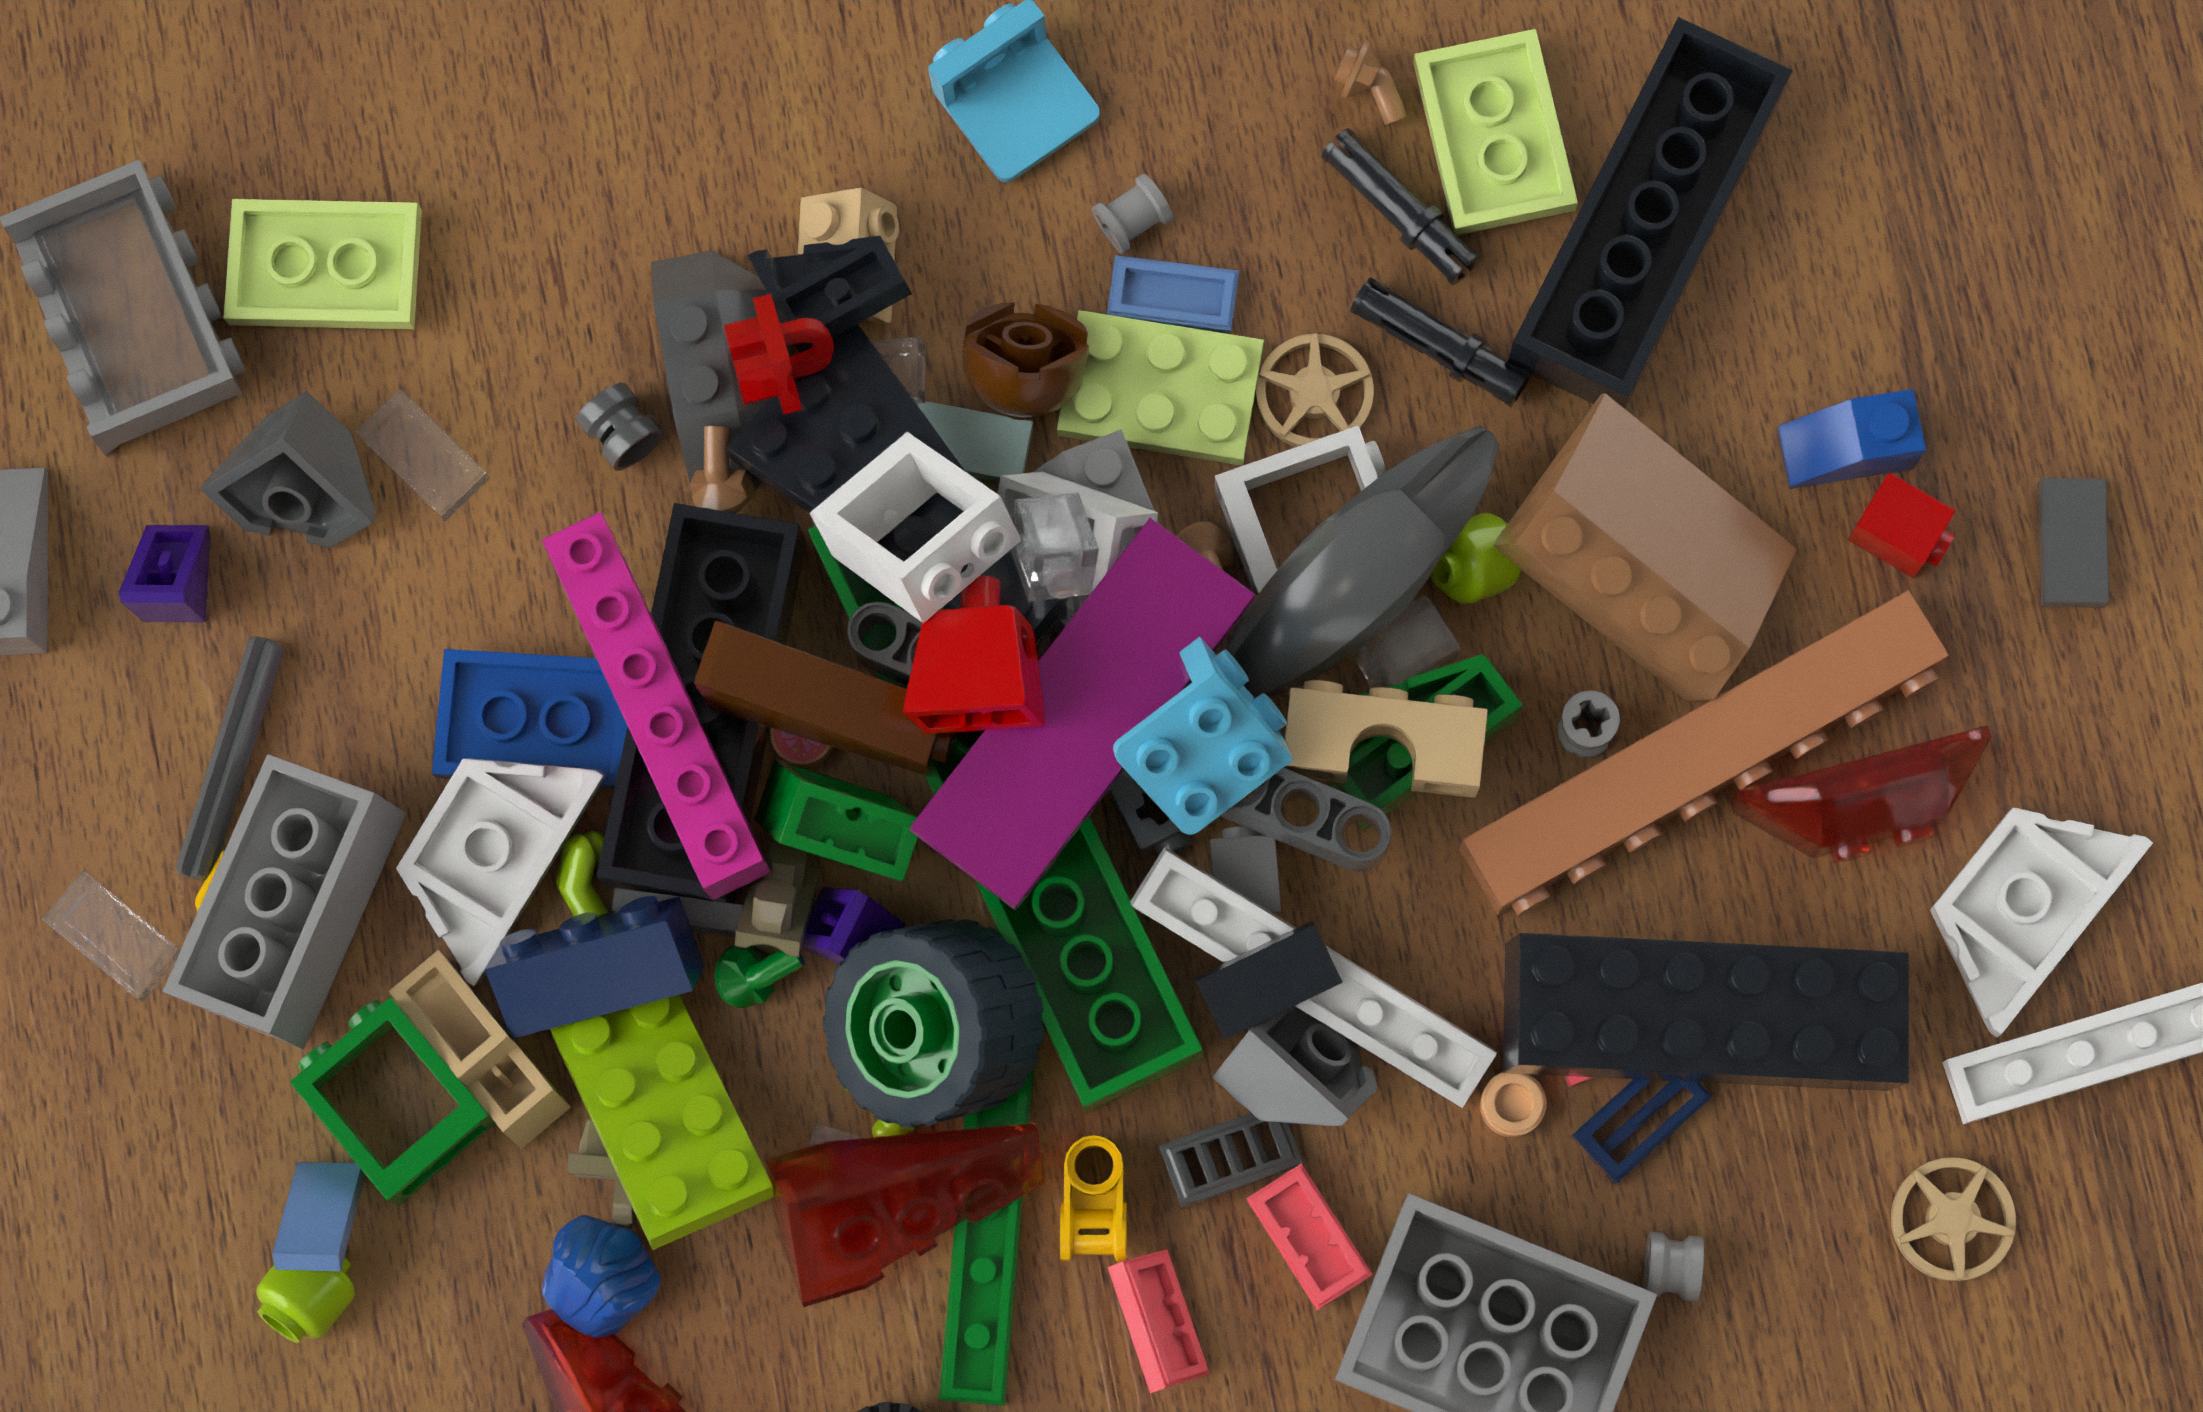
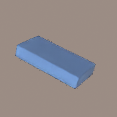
(1173, 293)
(318, 1216)

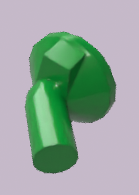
(748, 978)

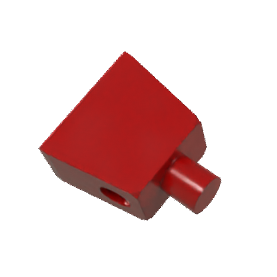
(975, 667)

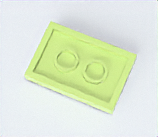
(1495, 132)
(322, 264)
(1165, 388)

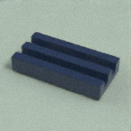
(1600, 1153)

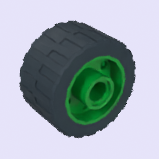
(933, 1022)

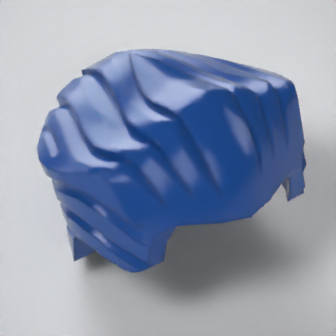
(599, 1276)

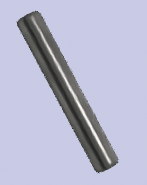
(230, 758)

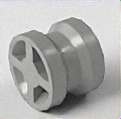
(1674, 1266)

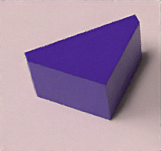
(169, 574)
(842, 920)

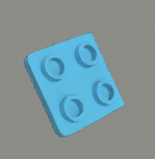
(1012, 91)
(1205, 742)

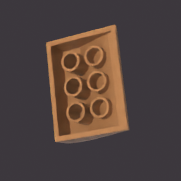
(1649, 551)

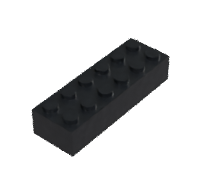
(1649, 215)
(710, 571)
(1706, 1012)

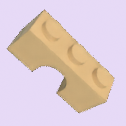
(1439, 736)

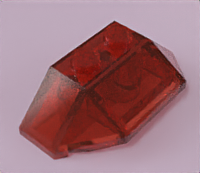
(1866, 799)

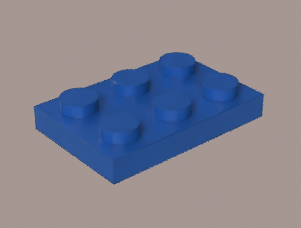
(527, 712)

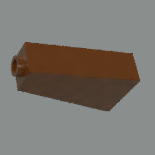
(814, 700)

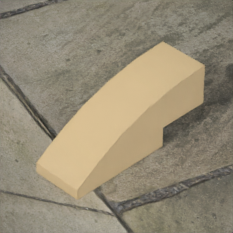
(479, 1050)

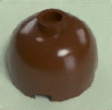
(1024, 360)

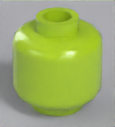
(1472, 565)
(304, 1300)

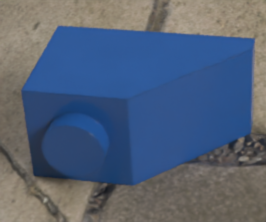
(1853, 440)

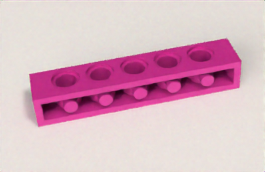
(656, 706)

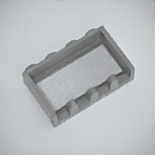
(124, 304)

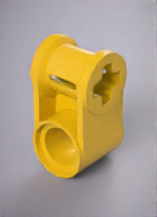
(1093, 1206)

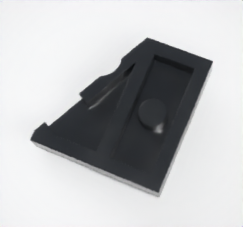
(832, 283)

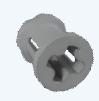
(1132, 213)
(1597, 707)

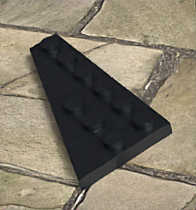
(846, 422)

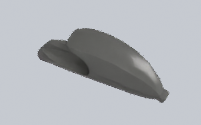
(1362, 565)

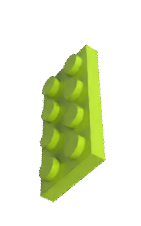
(663, 1118)

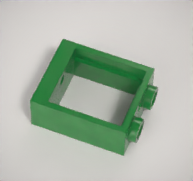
(838, 823)
(430, 1152)

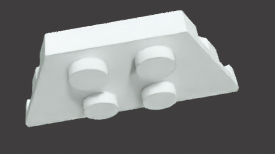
(491, 849)
(2027, 904)

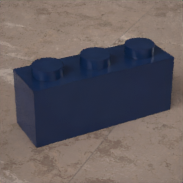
(594, 965)

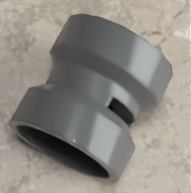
(620, 426)

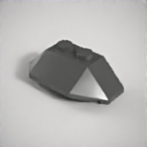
(691, 305)

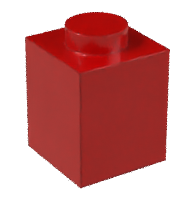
(1904, 527)

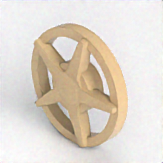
(1313, 388)
(1953, 1219)

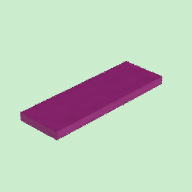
(1109, 669)

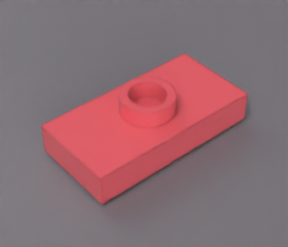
(1309, 1237)
(1158, 1321)

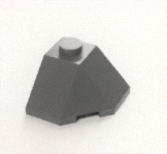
(295, 476)
(1297, 1072)

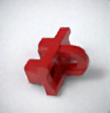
(763, 359)

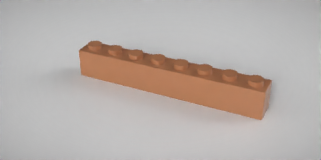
(1704, 753)

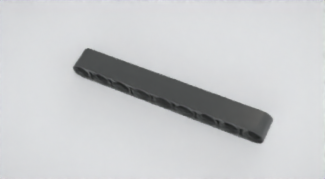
(1258, 813)

